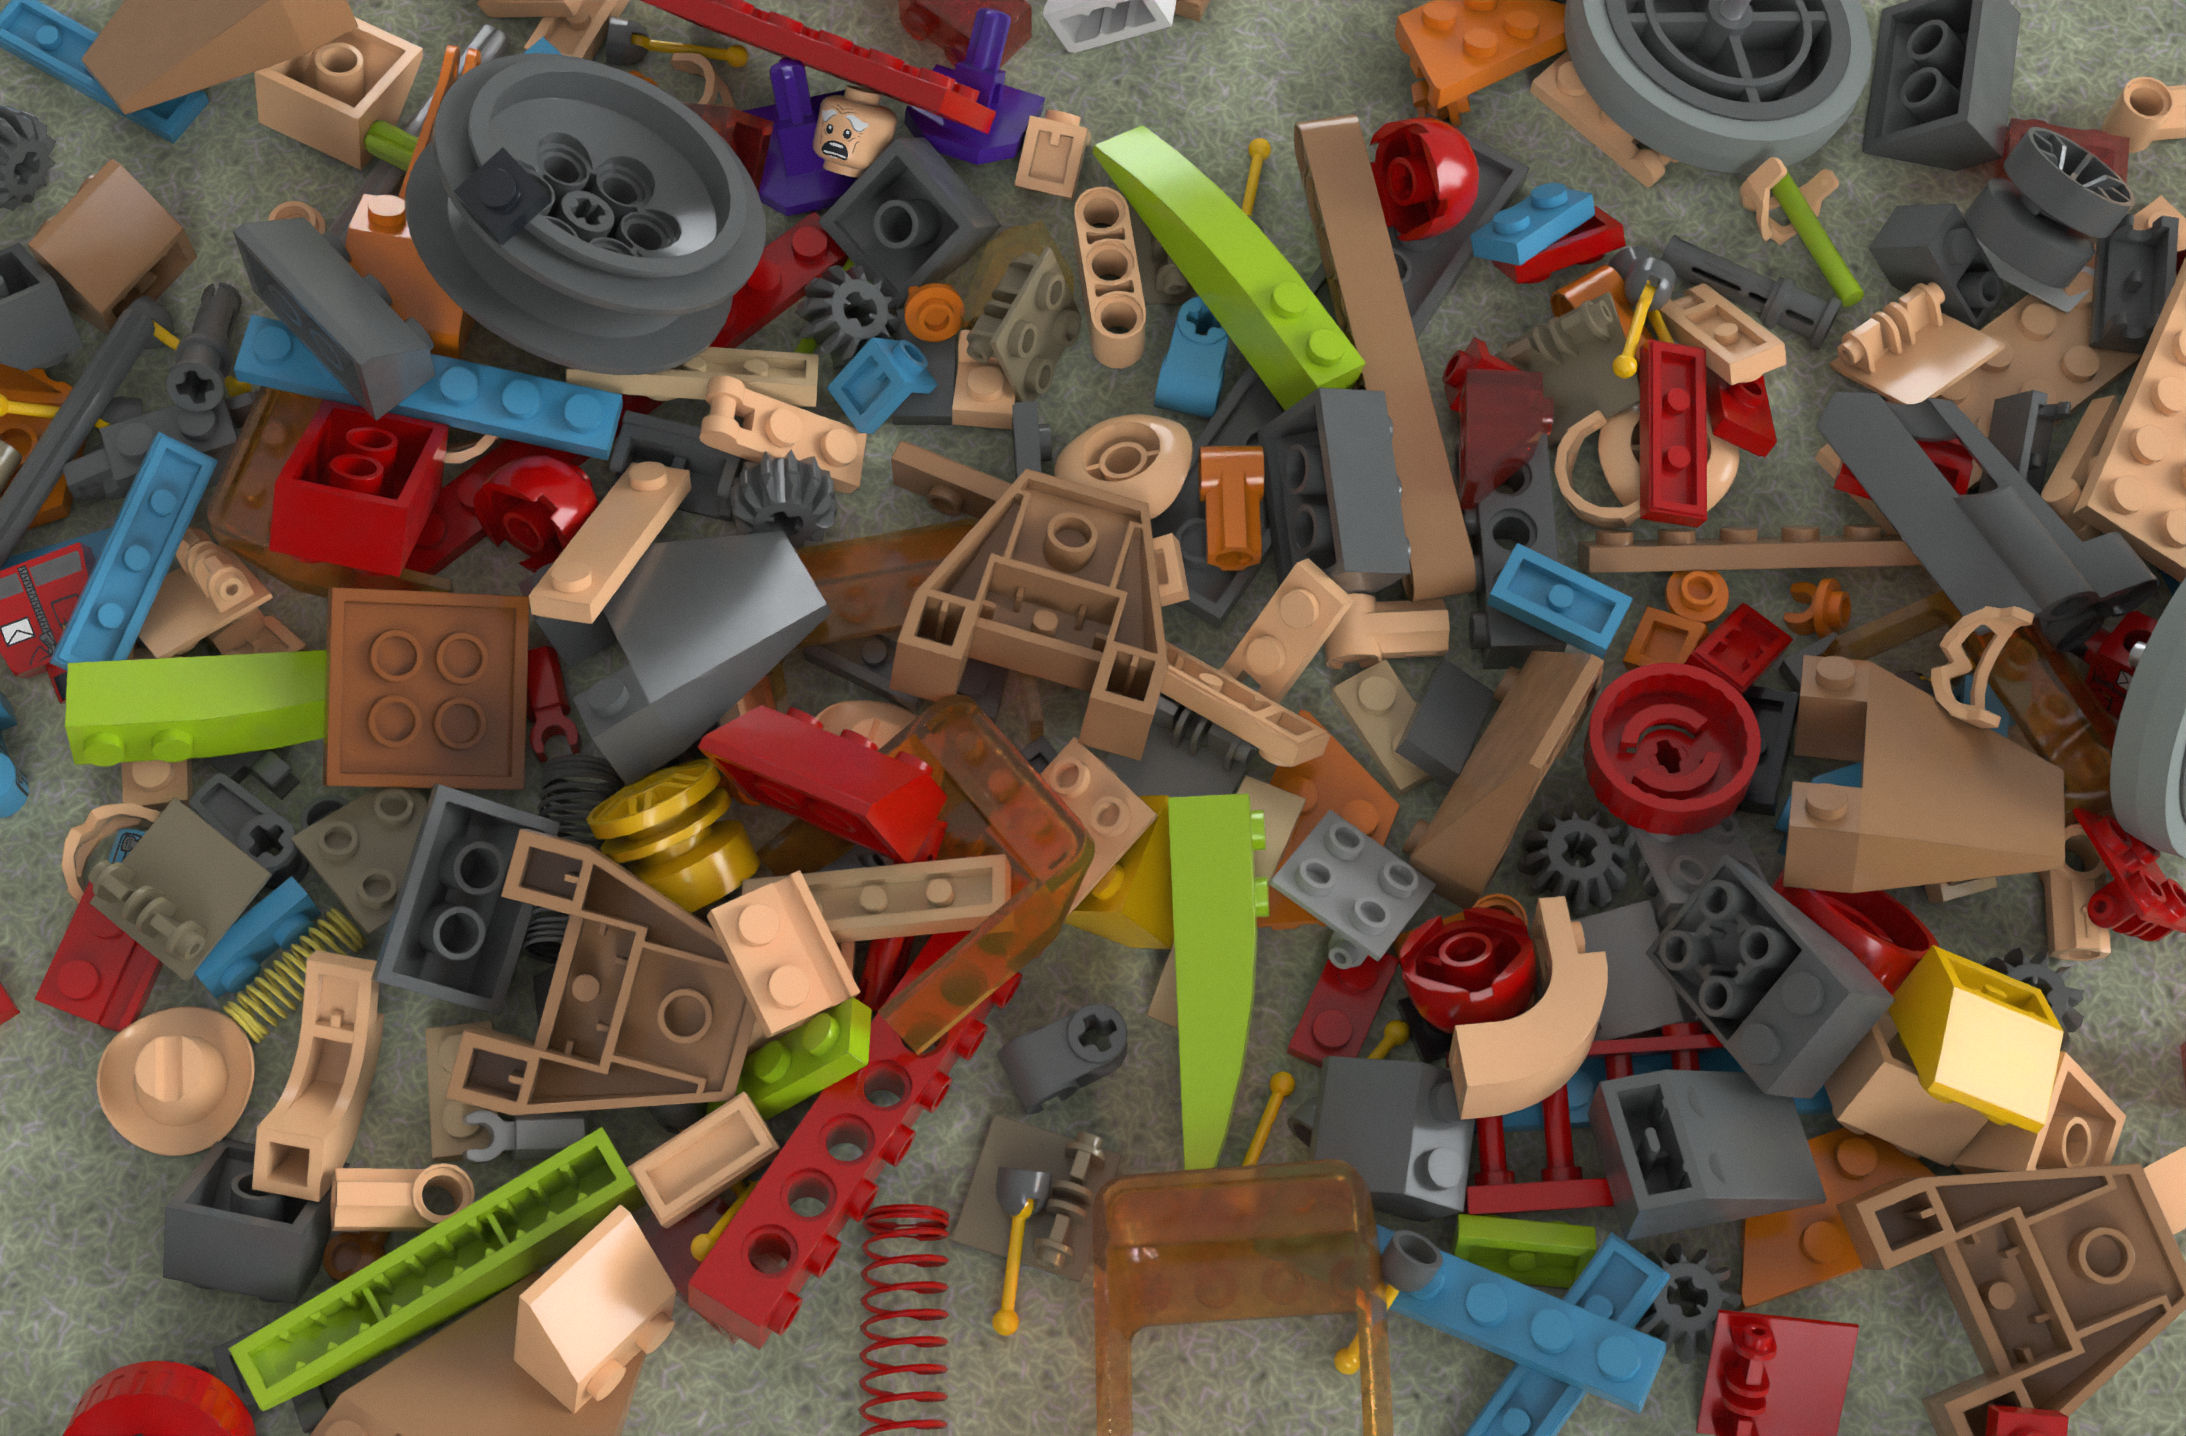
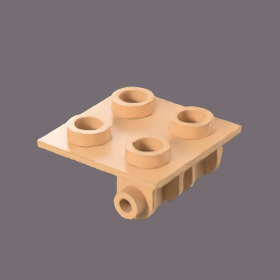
(1913, 348)
(200, 596)
(1102, 804)

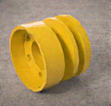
(671, 834)

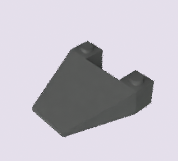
(698, 635)

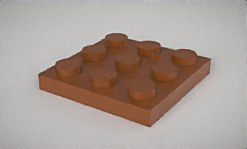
(425, 689)

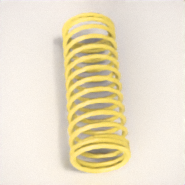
(338, 925)

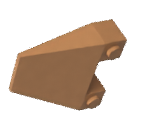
(182, 46)
(1053, 589)
(1932, 792)
(1480, 814)
(634, 1006)
(2047, 1273)
(471, 1386)

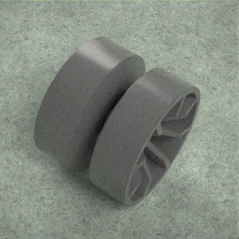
(2049, 207)

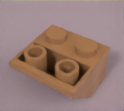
(111, 247)

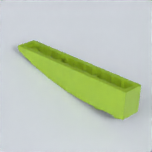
(1232, 269)
(193, 706)
(1215, 957)
(440, 1272)

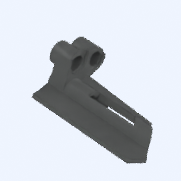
(1989, 545)

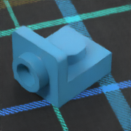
(880, 381)

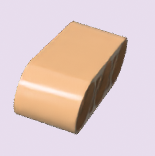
(1109, 252)

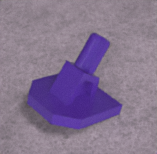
(982, 73)
(793, 171)

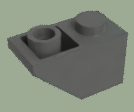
(1940, 248)

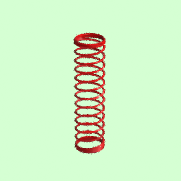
(926, 1231)

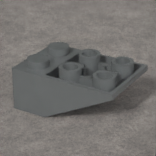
(1768, 981)
(1699, 1150)

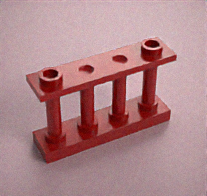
(1563, 1182)

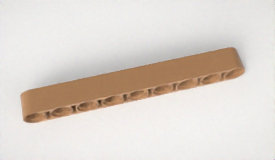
(1378, 324)

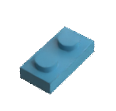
(1532, 224)
(1559, 601)
(257, 935)

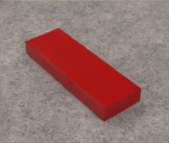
(1673, 433)

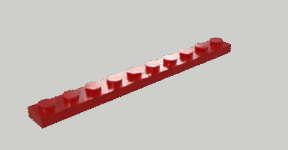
(773, 287)

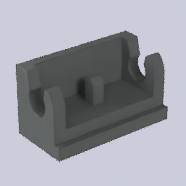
(2132, 283)
(2023, 434)
(679, 446)

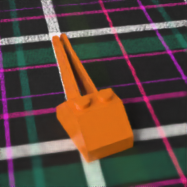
(383, 245)

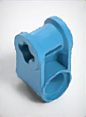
(1195, 363)

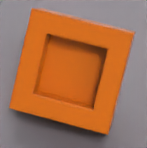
(1663, 639)

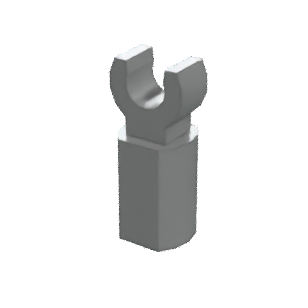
(525, 1135)

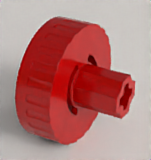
(1671, 780)
(1870, 925)
(160, 1401)

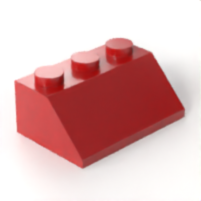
(829, 779)

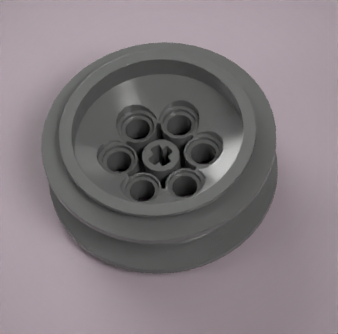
(642, 226)

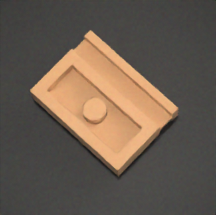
(783, 954)

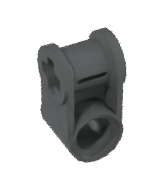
(1054, 1058)

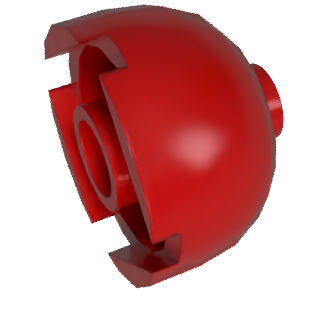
(1424, 176)
(535, 506)
(1470, 968)

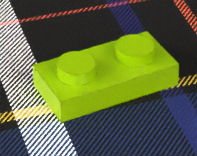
(1524, 1249)

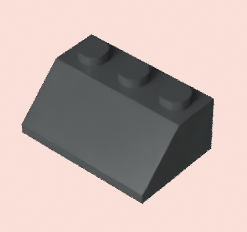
(1943, 82)
(336, 311)
(1336, 489)
(449, 922)

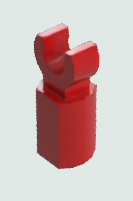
(548, 702)

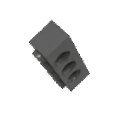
(1527, 520)

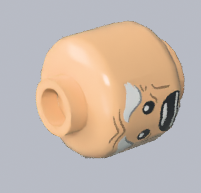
(853, 131)

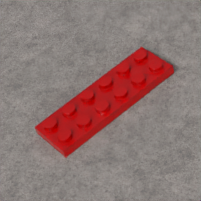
(836, 57)

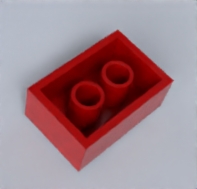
(358, 489)

